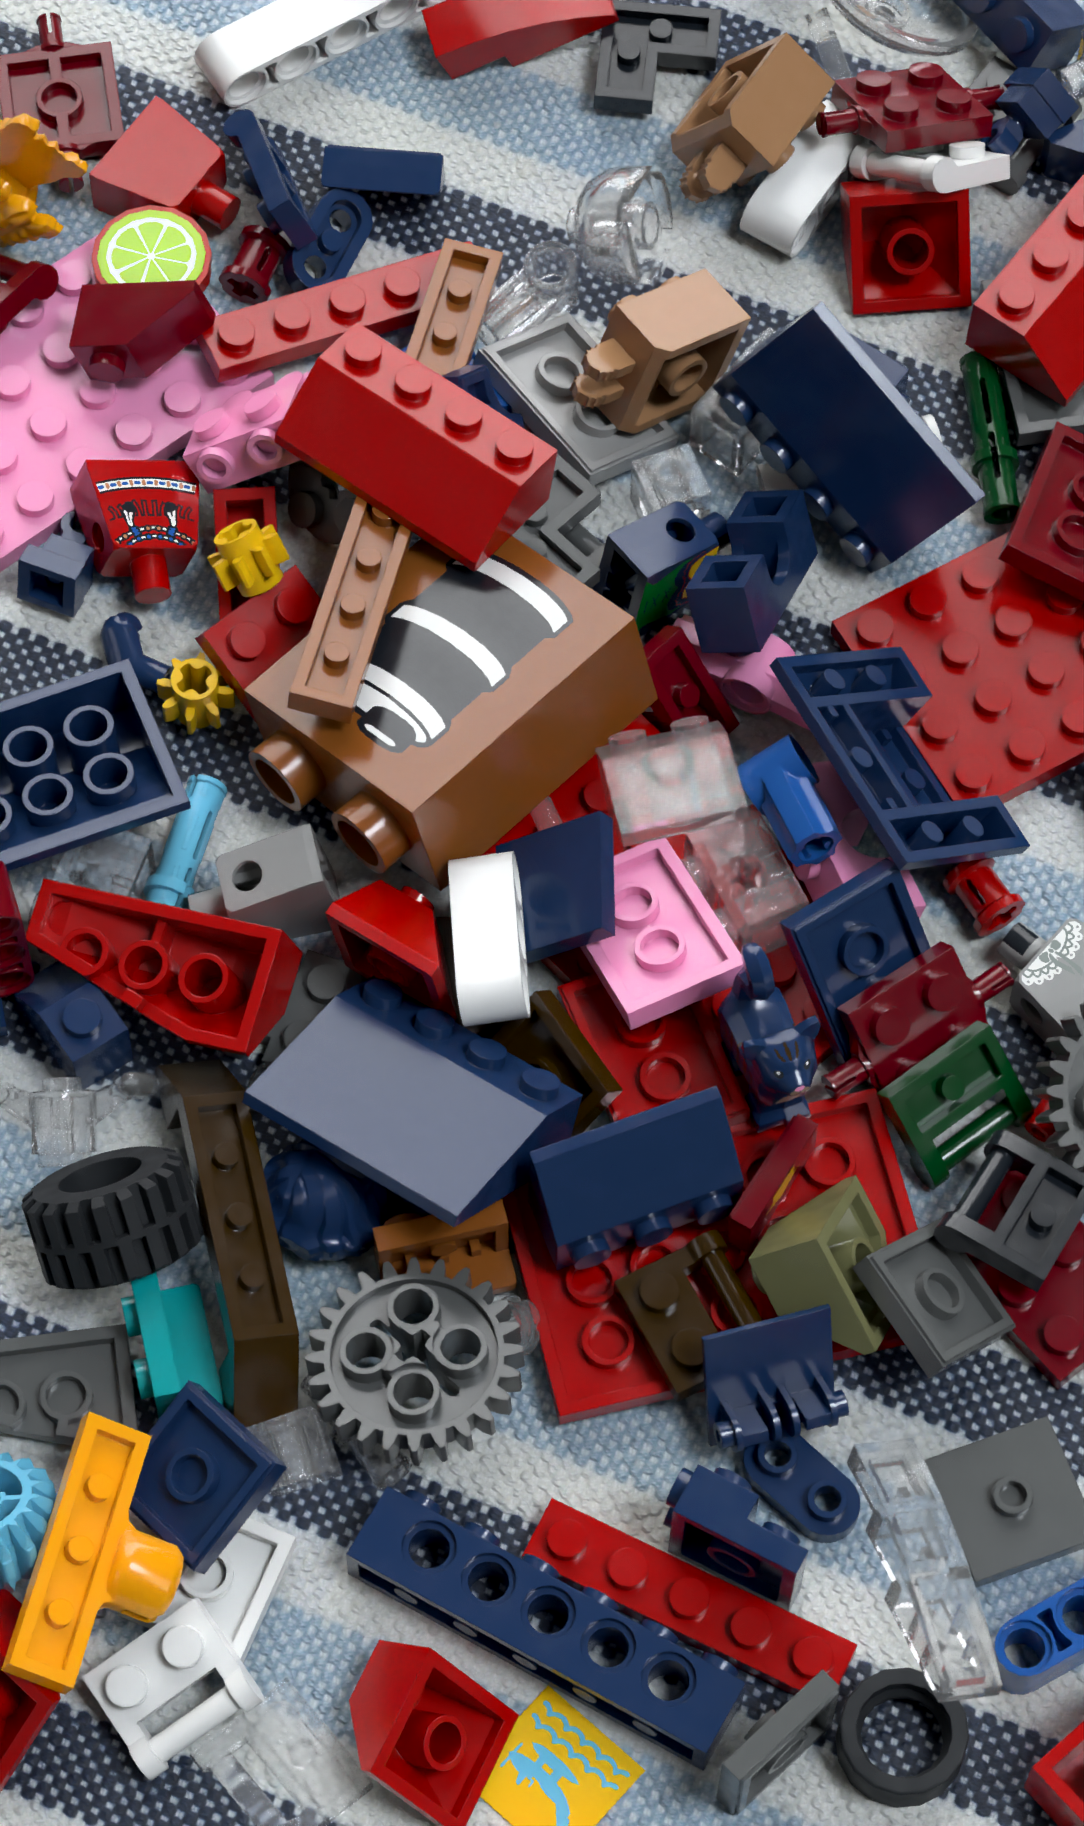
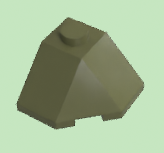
(811, 1258)

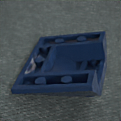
(857, 716)

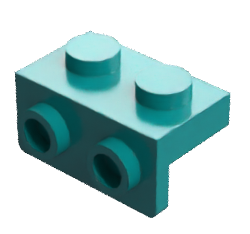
(173, 1340)

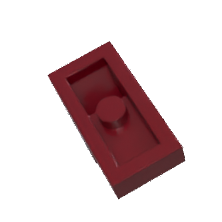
(682, 683)

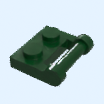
(947, 1089)

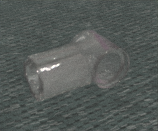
(529, 301)

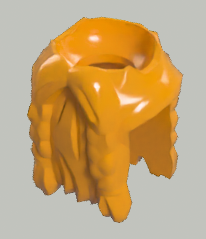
(25, 163)

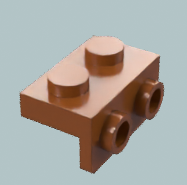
(476, 1243)

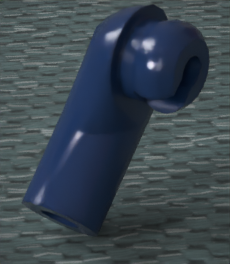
(122, 641)

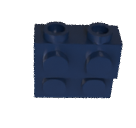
(717, 1532)

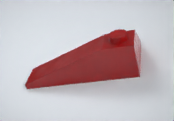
(184, 969)

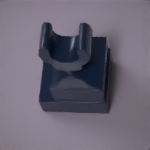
(1033, 109)
(57, 572)

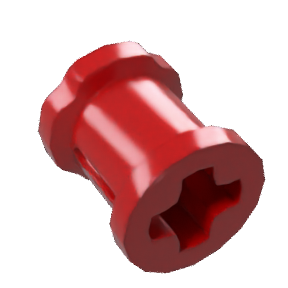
(983, 895)

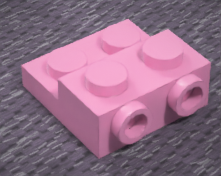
(239, 438)

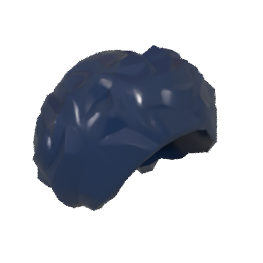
(323, 1204)

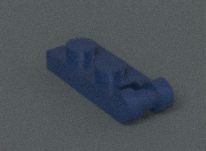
(270, 179)

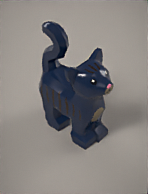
(767, 1044)

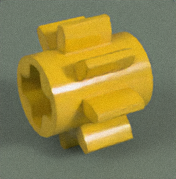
(248, 557)
(195, 694)

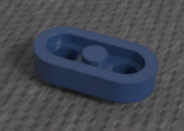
(333, 250)
(797, 1484)

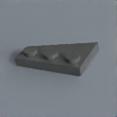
(62, 1376)

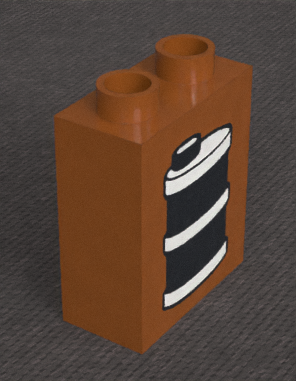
(467, 712)

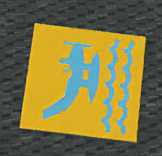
(558, 1768)

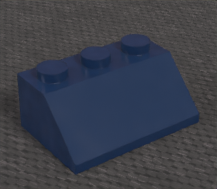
(635, 1180)

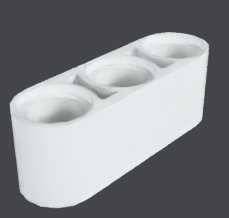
(801, 192)
(488, 939)

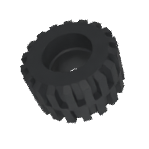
(113, 1217)

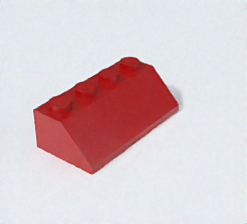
(1035, 306)
(417, 447)

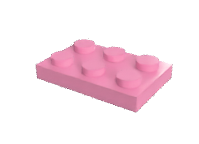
(665, 938)

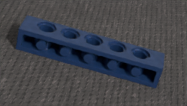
(682, 1726)

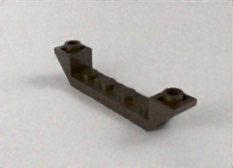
(240, 1236)

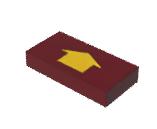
(771, 1182)

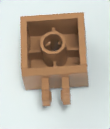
(749, 117)
(661, 352)

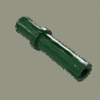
(1001, 496)

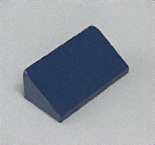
(383, 170)

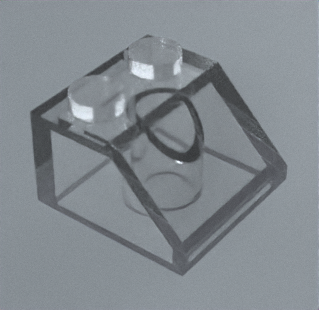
(671, 781)

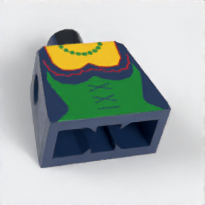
(655, 559)

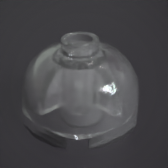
(621, 225)

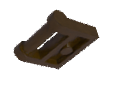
(671, 1314)

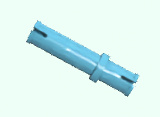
(186, 843)

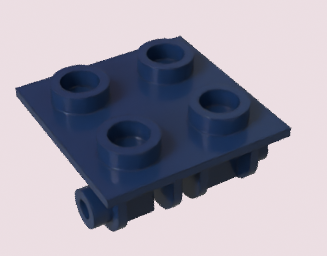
(770, 1379)

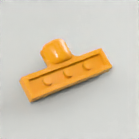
(91, 1558)

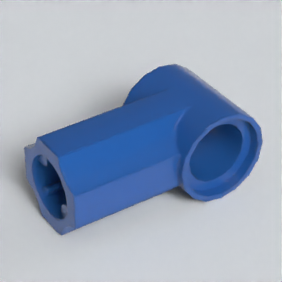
(784, 790)

